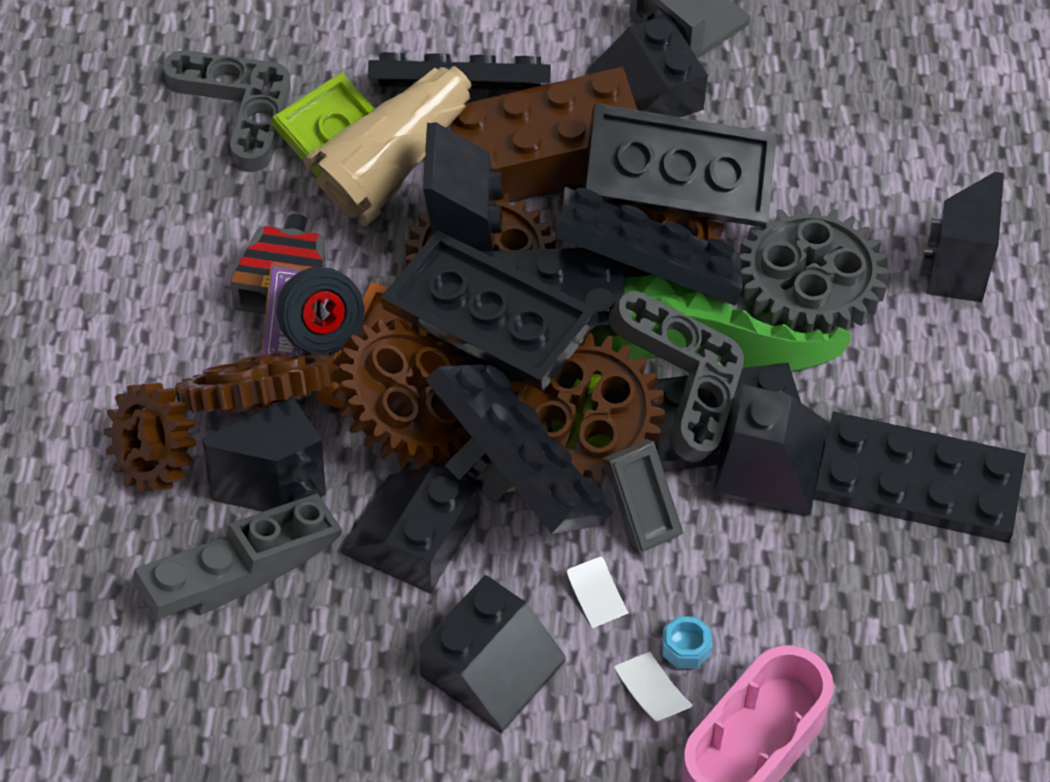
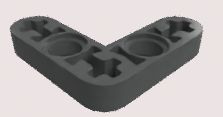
(247, 89)
(702, 368)

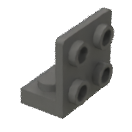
(700, 22)

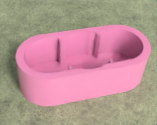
(762, 720)

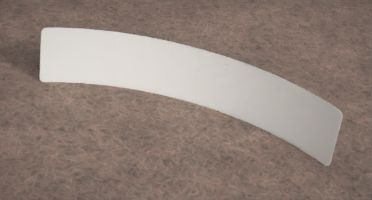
(641, 674)

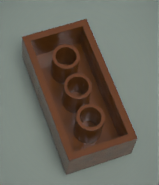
(542, 131)

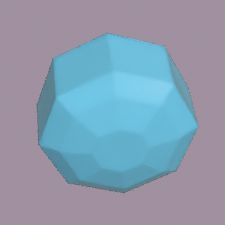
(686, 642)

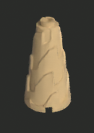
(376, 153)

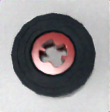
(296, 312)

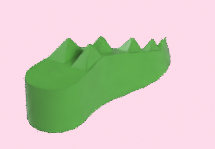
(759, 341)

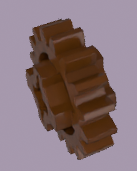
(148, 433)

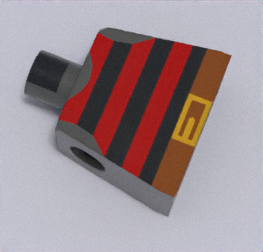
(287, 245)

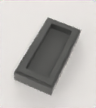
(643, 495)

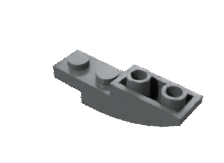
(244, 560)

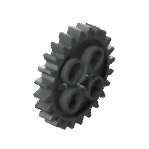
(813, 271)

